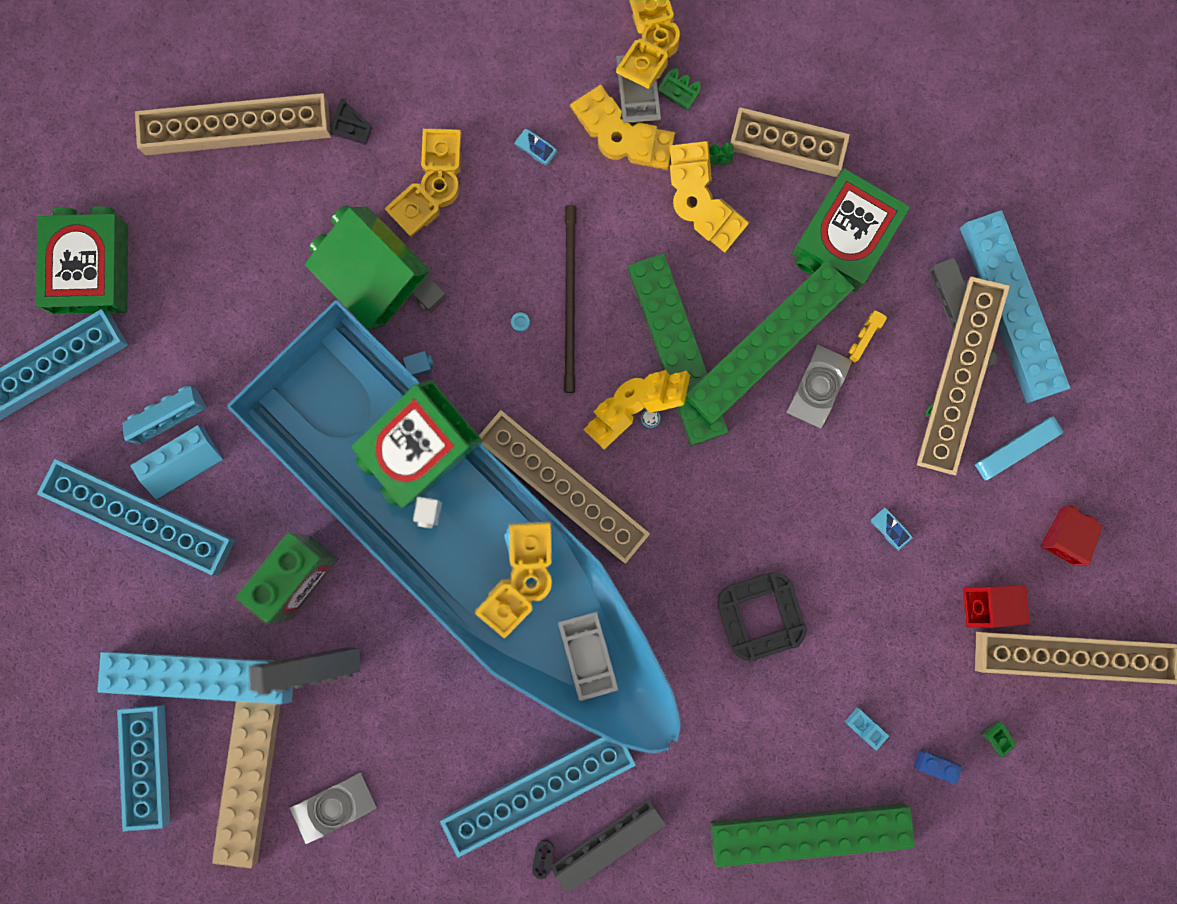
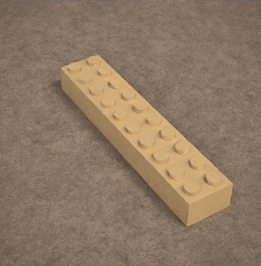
(232, 124)
(962, 375)
(563, 487)
(1076, 657)
(246, 784)

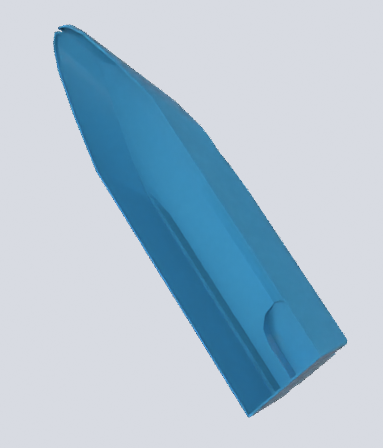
(310, 414)

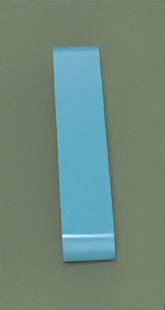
(1019, 448)

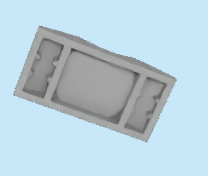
(638, 101)
(819, 386)
(588, 656)
(333, 808)

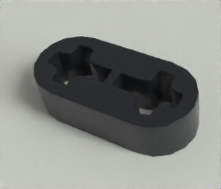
(547, 860)

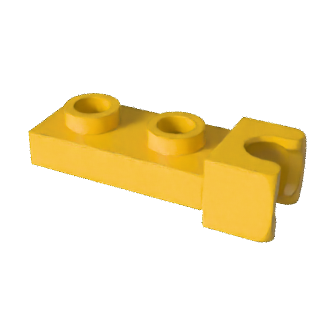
(874, 323)

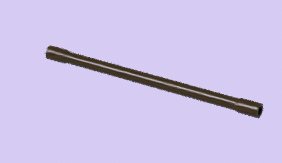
(569, 377)

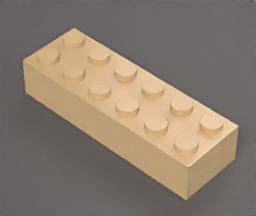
(789, 142)

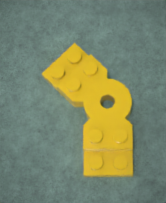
(650, 55)
(640, 143)
(441, 164)
(711, 217)
(654, 393)
(513, 597)

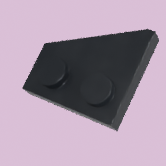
(350, 124)

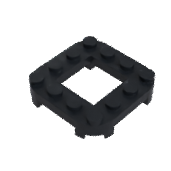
(789, 609)

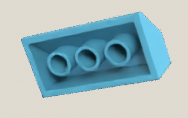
(163, 415)
(177, 462)

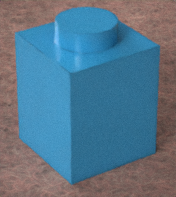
(419, 364)

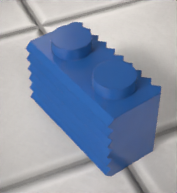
(938, 766)

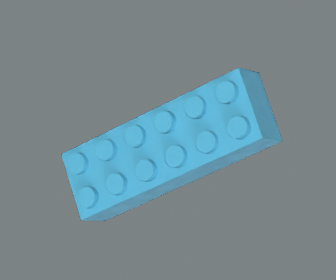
(143, 767)

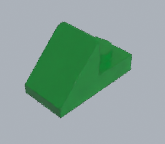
(999, 738)

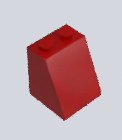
(1073, 536)
(996, 606)

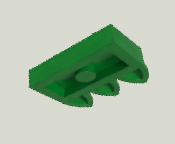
(678, 90)
(722, 155)

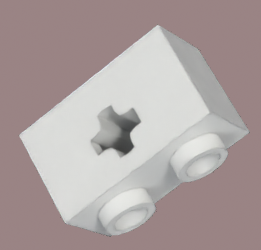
(427, 512)

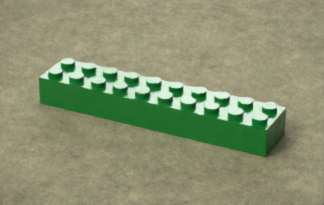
(673, 339)
(769, 342)
(812, 835)

